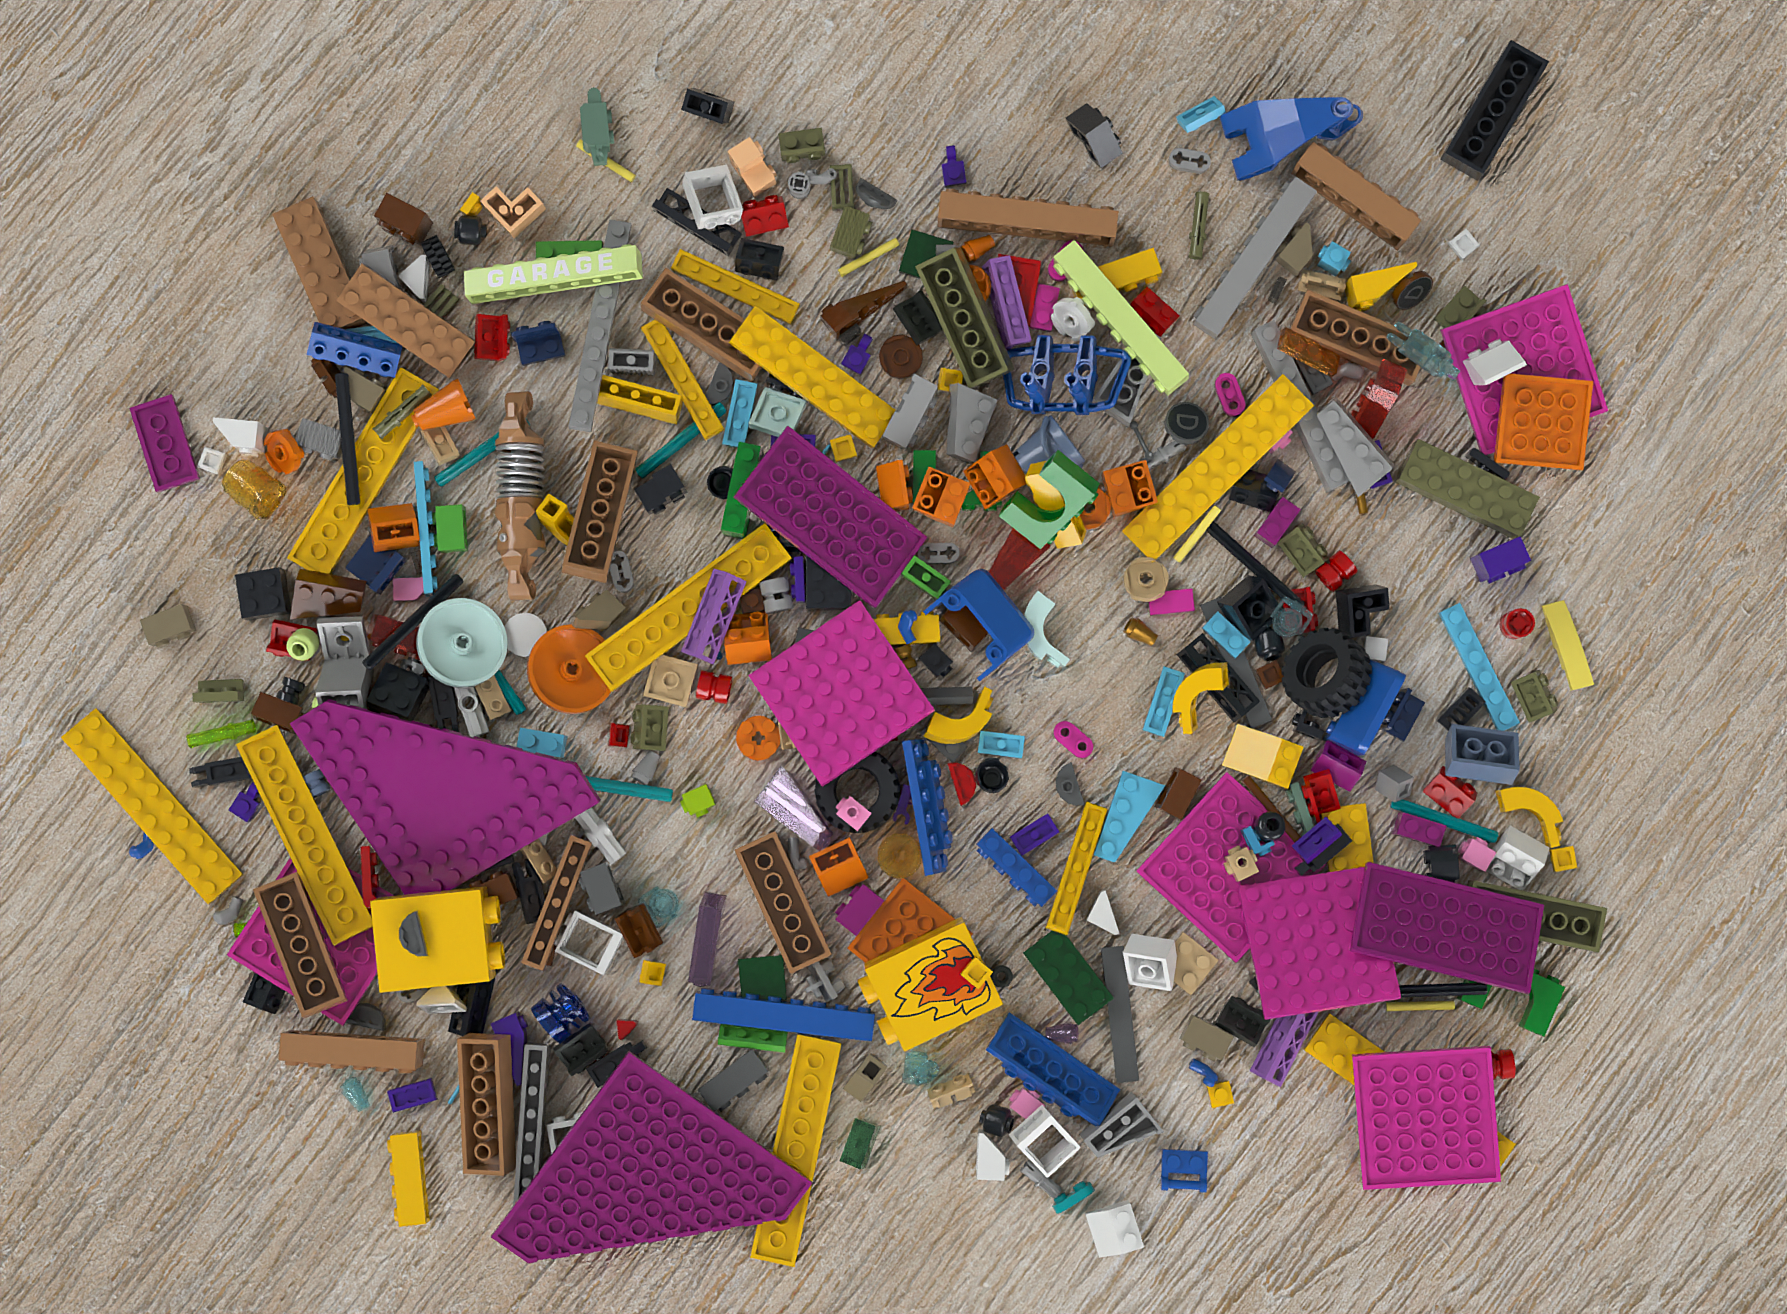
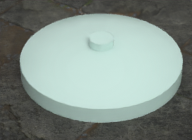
(461, 642)

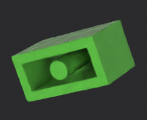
(451, 528)
(925, 578)

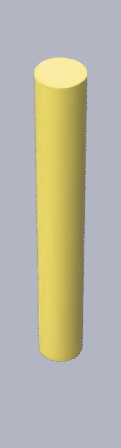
(613, 165)
(868, 257)
(1197, 533)
(1420, 1005)

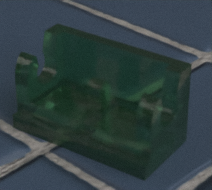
(860, 1143)

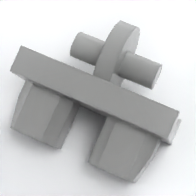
(820, 983)

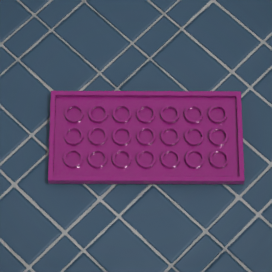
(830, 517)
(1447, 927)

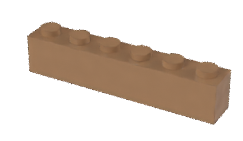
(557, 903)

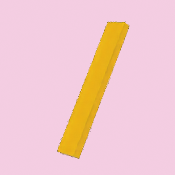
(735, 286)
(683, 379)
(1076, 868)

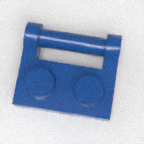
(1187, 1163)

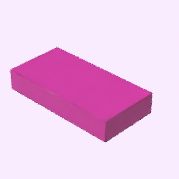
(1173, 602)

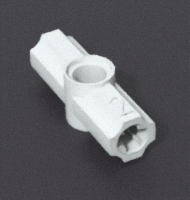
(473, 717)
(600, 835)

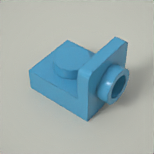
(1253, 839)

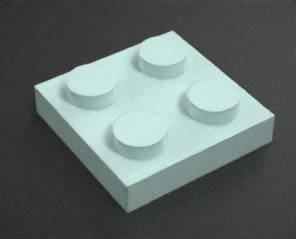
(776, 411)

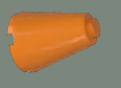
(444, 408)

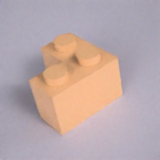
(749, 164)
(513, 215)

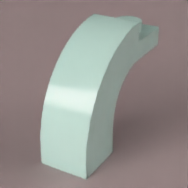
(1036, 613)

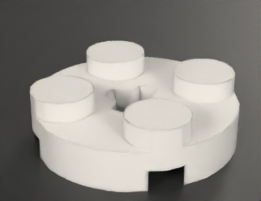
(1082, 320)

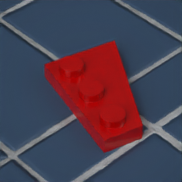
(1027, 277)

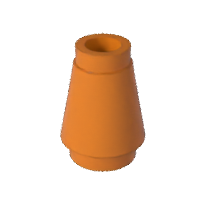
(977, 247)

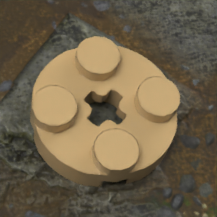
(1135, 573)

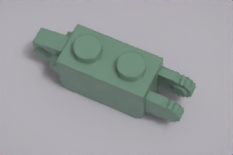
(595, 127)

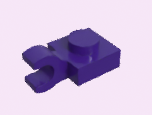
(953, 170)
(856, 357)
(905, 799)
(246, 804)

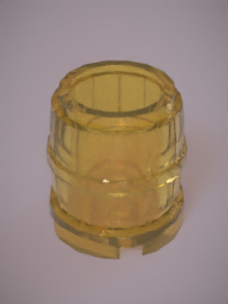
(253, 488)
(887, 858)

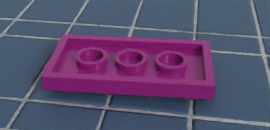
(164, 443)

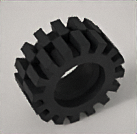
(437, 256)

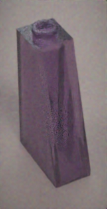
(792, 807)
(707, 939)

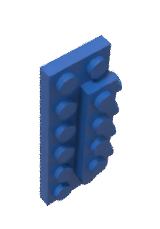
(928, 806)
(1051, 1071)

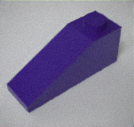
(515, 1026)

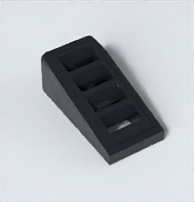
(1455, 706)

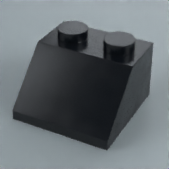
(1249, 606)

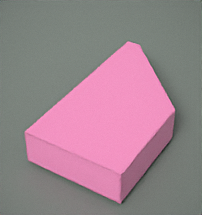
(407, 589)

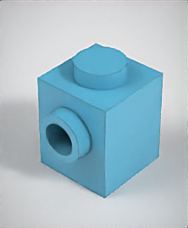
(1334, 258)

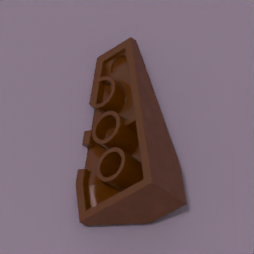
(857, 309)

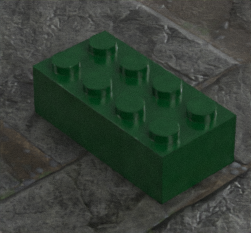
(1068, 976)

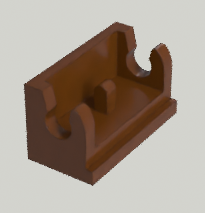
(964, 627)
(276, 712)
(1178, 793)
(638, 930)

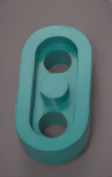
(1064, 1201)

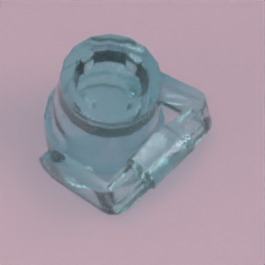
(1289, 621)
(661, 904)
(918, 1068)

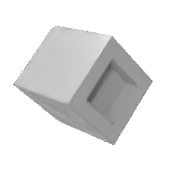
(1394, 783)

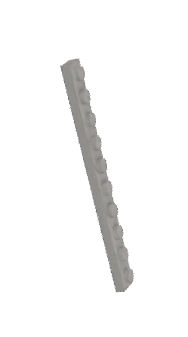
(597, 339)

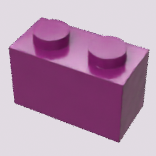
(1277, 522)
(1343, 765)
(1419, 829)
(859, 909)

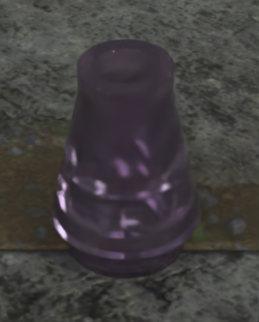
(1063, 1033)

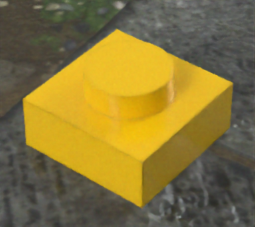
(472, 205)
(948, 377)
(843, 448)
(1563, 858)
(652, 972)
(976, 972)
(1220, 1094)

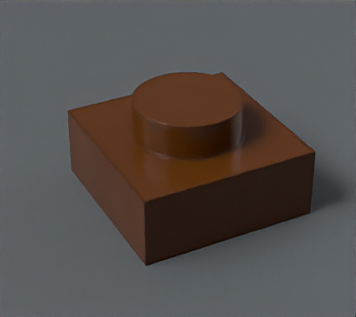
(752, 601)
(1270, 674)

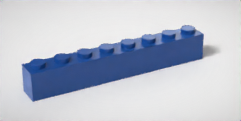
(784, 1015)

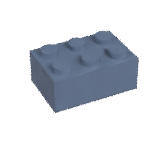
(1482, 754)

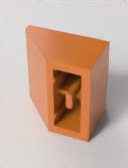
(995, 476)
(892, 485)
(1129, 488)
(941, 496)
(393, 527)
(748, 638)
(838, 866)

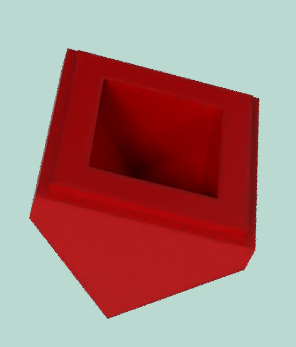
(618, 735)
(625, 1026)

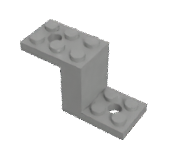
(343, 673)

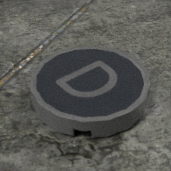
(1186, 423)

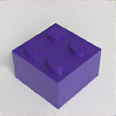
(1503, 558)

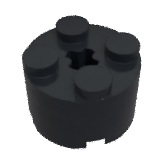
(1442, 862)

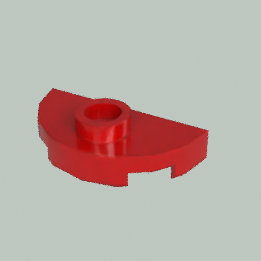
(963, 781)

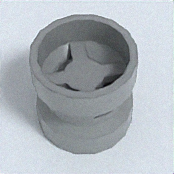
(799, 189)

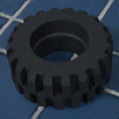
(1342, 689)
(883, 807)

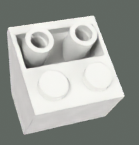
(1517, 858)

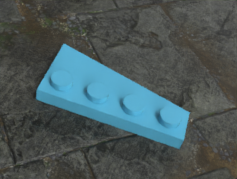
(1127, 810)

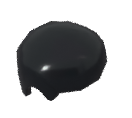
(719, 481)
(991, 775)

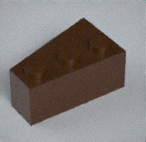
(326, 595)

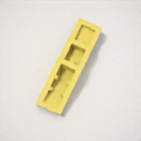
(1568, 645)

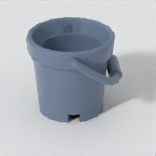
(1045, 444)

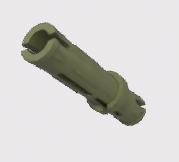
(1198, 238)
(401, 412)

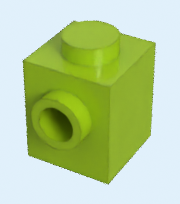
(698, 801)

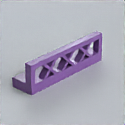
(1007, 302)
(710, 614)
(1277, 1042)

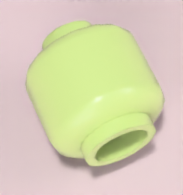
(302, 644)

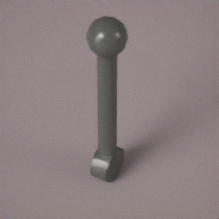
(1148, 455)

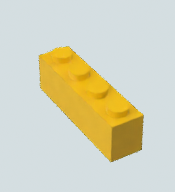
(1131, 271)
(640, 399)
(1051, 499)
(925, 629)
(409, 1178)

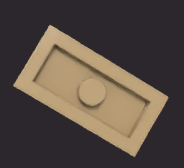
(440, 444)

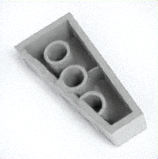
(1129, 395)
(1356, 450)

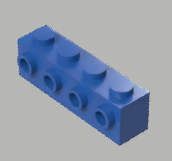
(354, 350)
(1016, 867)

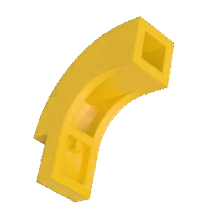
(556, 518)
(1208, 677)
(953, 731)
(1536, 803)

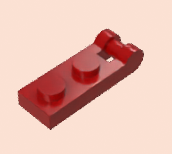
(370, 880)

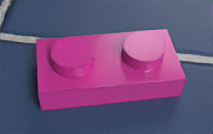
(1045, 300)

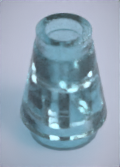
(354, 1093)

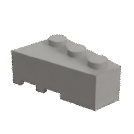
(382, 262)
(911, 413)
(968, 421)
(1122, 1125)

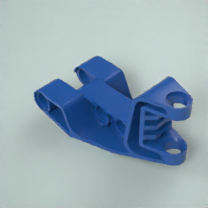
(1282, 126)

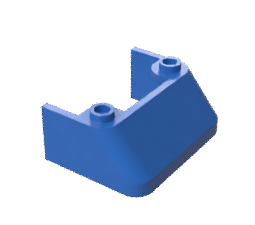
(995, 613)
(1358, 727)

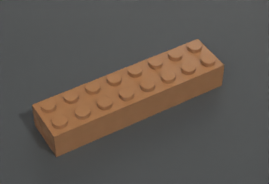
(1027, 218)

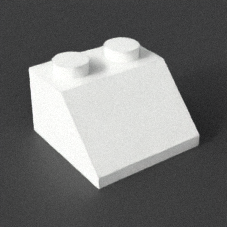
(1493, 362)
(243, 435)
(1150, 961)
(990, 1159)
(1114, 1229)

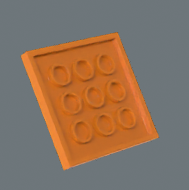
(1543, 421)
(897, 921)

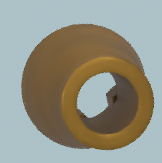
(1139, 631)

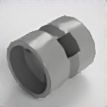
(775, 587)

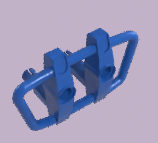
(1080, 387)

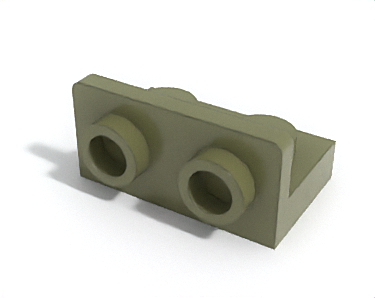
(801, 145)
(1461, 308)
(1303, 550)
(219, 691)
(1535, 696)
(649, 727)

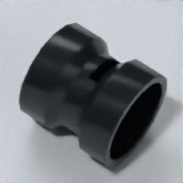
(290, 690)

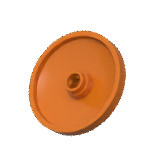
(562, 673)

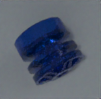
(557, 1015)

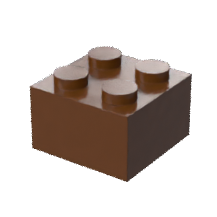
(403, 219)

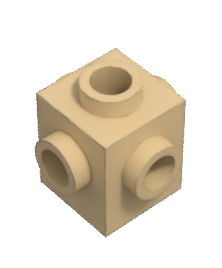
(1246, 869)

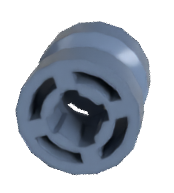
(316, 784)

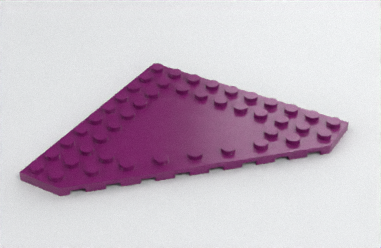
(437, 798)
(646, 1169)

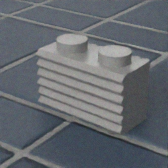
(632, 361)
(319, 438)

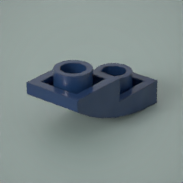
(1279, 476)

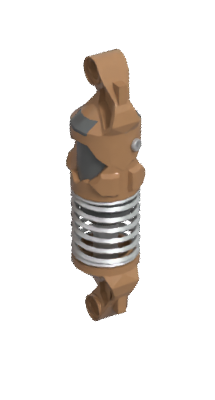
(520, 534)

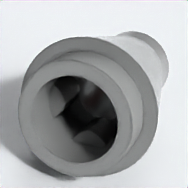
(646, 768)

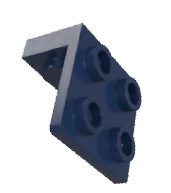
(539, 343)
(375, 567)
(1402, 714)

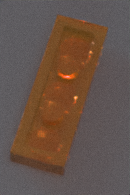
(1308, 352)

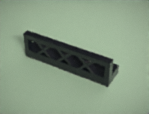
(690, 225)
(1224, 698)
(477, 1005)

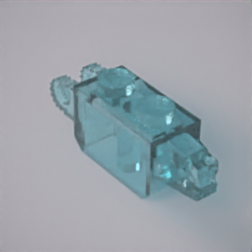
(1424, 352)

